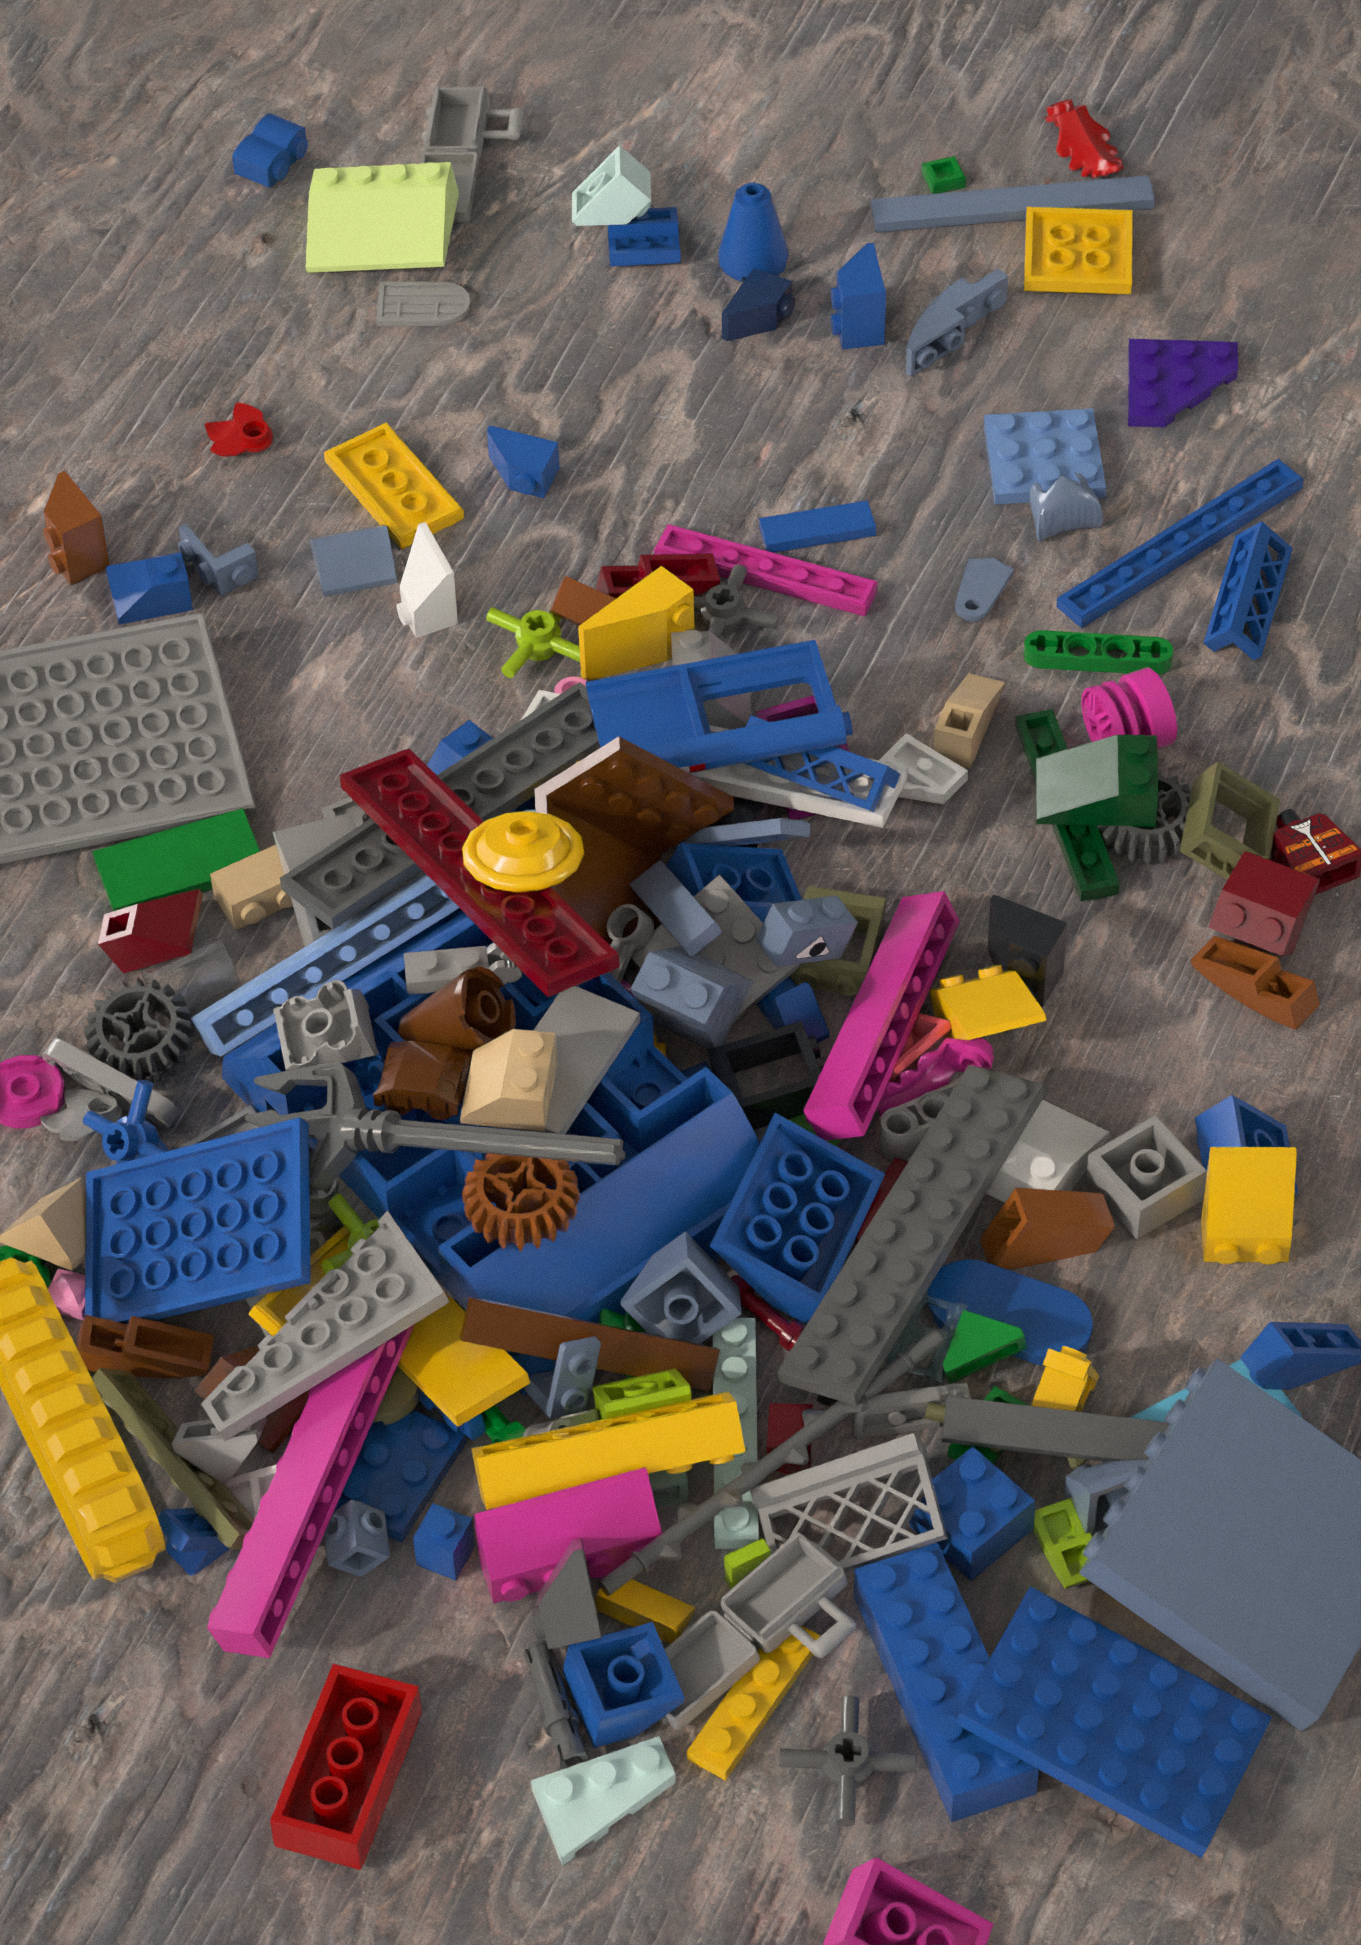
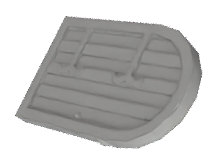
(421, 304)

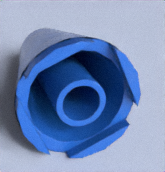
(752, 235)

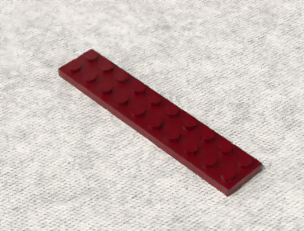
(431, 827)

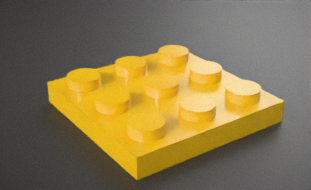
(1078, 250)

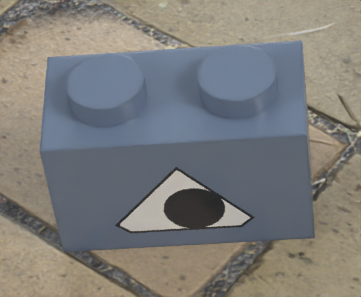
(806, 931)

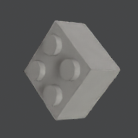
(1146, 1177)

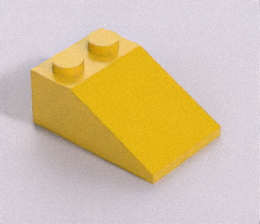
(636, 626)
(985, 1004)
(1248, 1204)

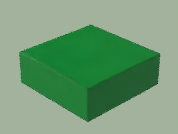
(944, 175)

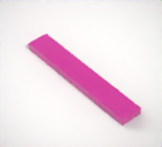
(775, 571)

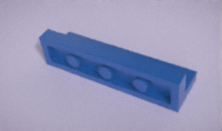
(1241, 584)
(842, 760)

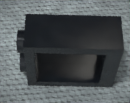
(764, 1048)

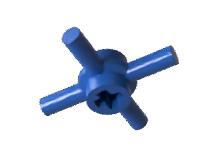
(130, 1135)

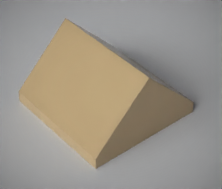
(53, 1227)

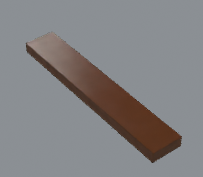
(620, 1350)

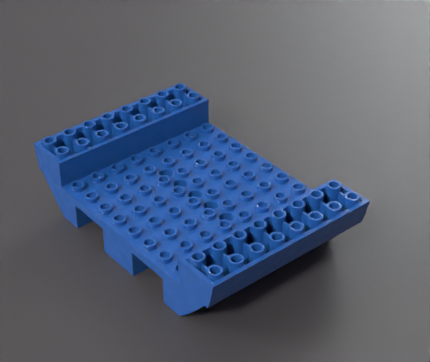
(678, 1174)

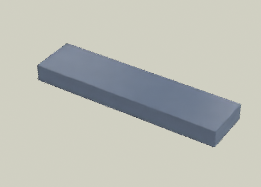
(751, 832)
(676, 908)

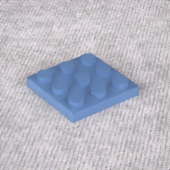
(1041, 449)

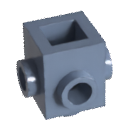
(356, 1538)

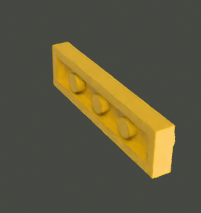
(748, 1707)

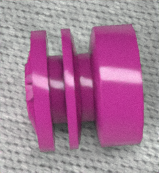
(1131, 707)

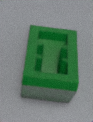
(979, 1344)

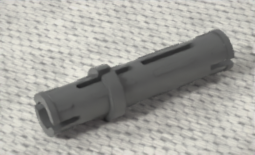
(560, 1720)

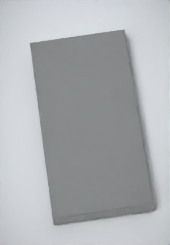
(588, 1040)

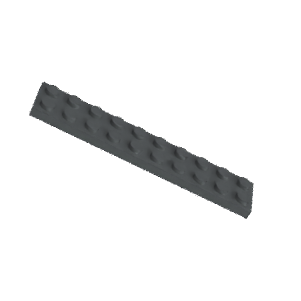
(488, 781)
(911, 1235)

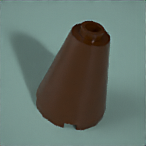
(462, 1012)

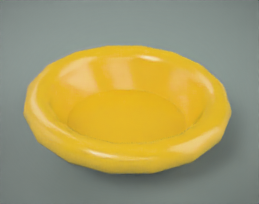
(523, 851)

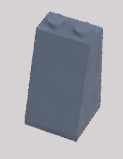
(690, 995)

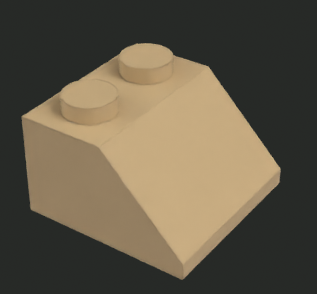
(511, 1081)

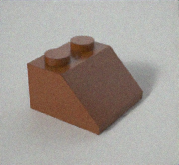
(74, 532)

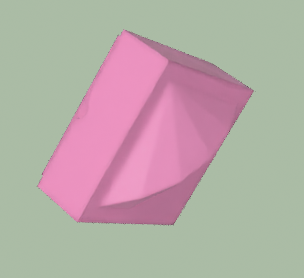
(69, 1293)

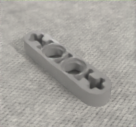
(107, 1081)

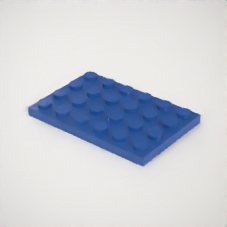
(199, 1225)
(1114, 1721)

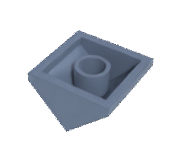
(354, 560)

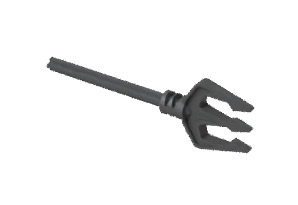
(348, 1126)

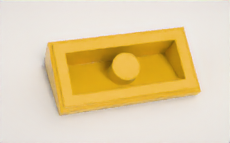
(641, 1605)

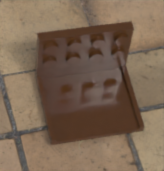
(628, 814)

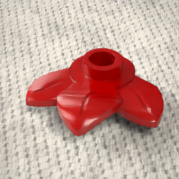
(241, 434)

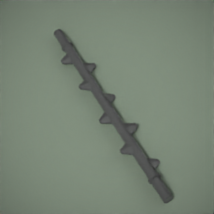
(791, 1451)

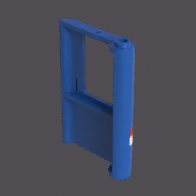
(667, 715)

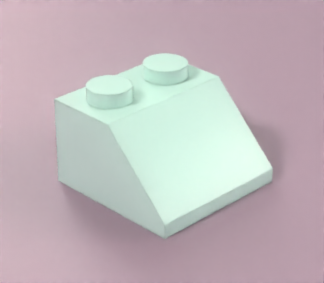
(613, 192)

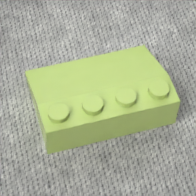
(380, 217)

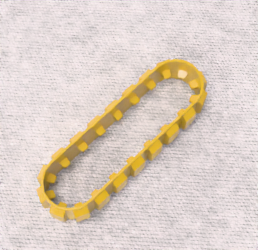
(72, 1432)

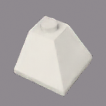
(427, 587)

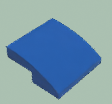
(646, 239)

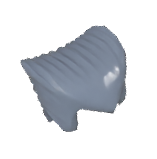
(1064, 507)

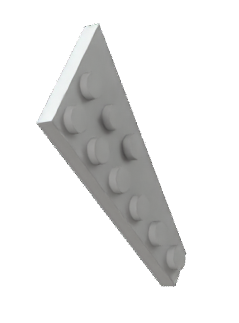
(336, 1323)

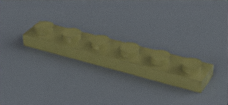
(156, 1431)

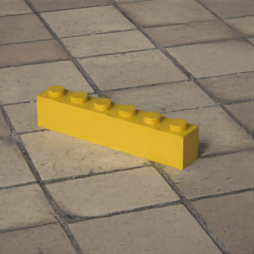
(567, 1457)

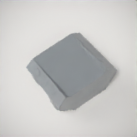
(325, 1028)

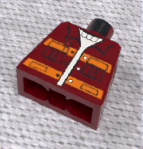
(1316, 849)

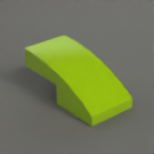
(1062, 1541)

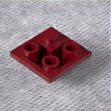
(151, 931)

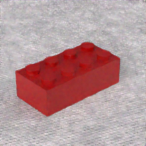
(346, 1766)

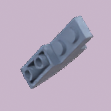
(945, 319)

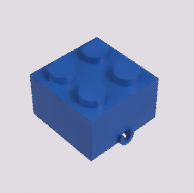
(980, 1513)

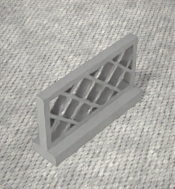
(849, 1476)

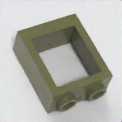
(1214, 847)
(846, 976)

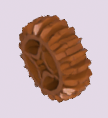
(530, 1207)

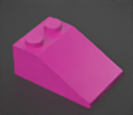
(895, 1909)

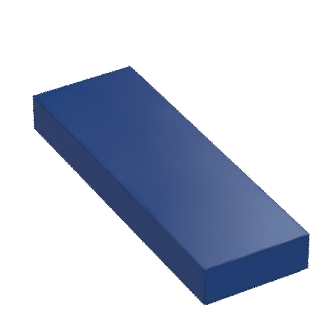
(817, 526)

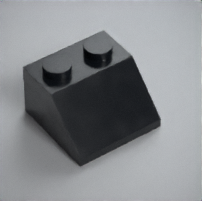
(1027, 944)

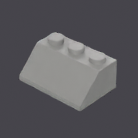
(695, 646)

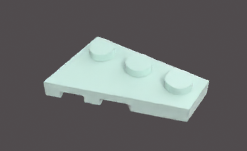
(596, 1794)

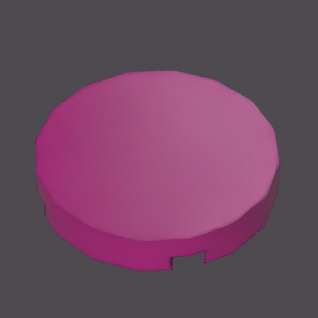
(29, 1091)

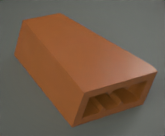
(1046, 1227)

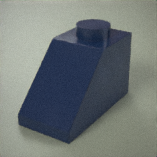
(757, 306)

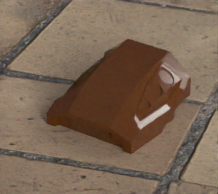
(424, 1078)

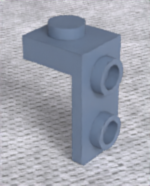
(224, 572)
(570, 1384)

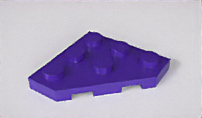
(1174, 376)

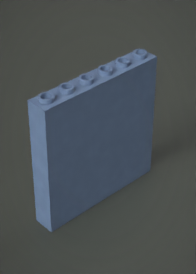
(1243, 1544)

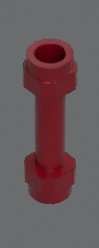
(787, 1331)

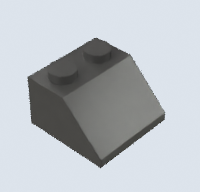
(567, 1602)

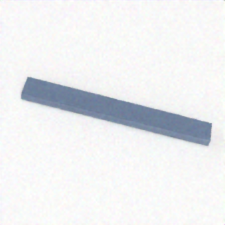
(1008, 203)

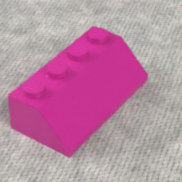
(528, 1538)

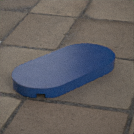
(1044, 1312)

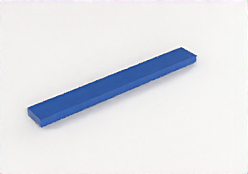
(1179, 543)

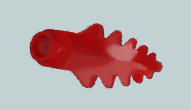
(1083, 140)

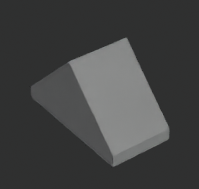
(206, 1449)

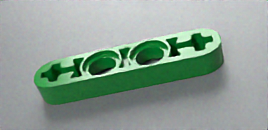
(1098, 646)

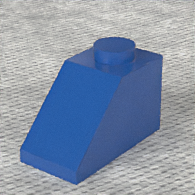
(523, 460)

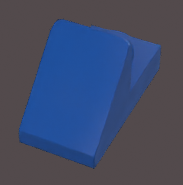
(793, 1004)
(190, 1539)

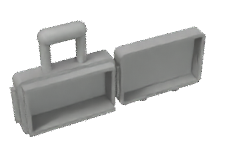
(458, 133)
(763, 1609)

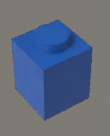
(444, 1541)

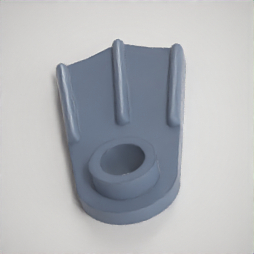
(981, 587)

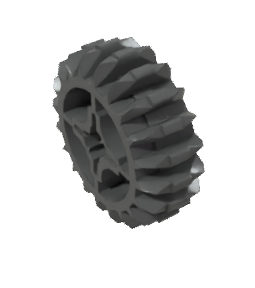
(1156, 841)
(134, 1011)

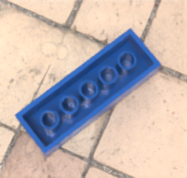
(933, 1666)

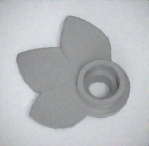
(80, 1101)

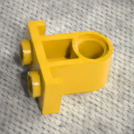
(1065, 1380)

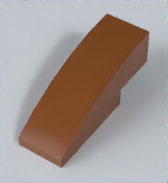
(1257, 981)
(144, 1348)

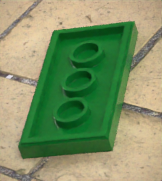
(173, 859)

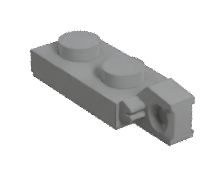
(902, 1410)

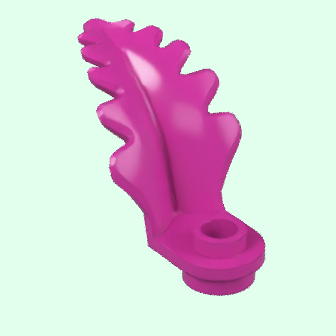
(936, 1070)

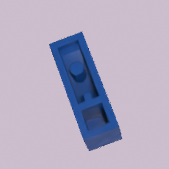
(1300, 1353)

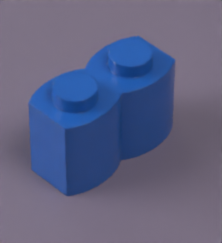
(270, 150)

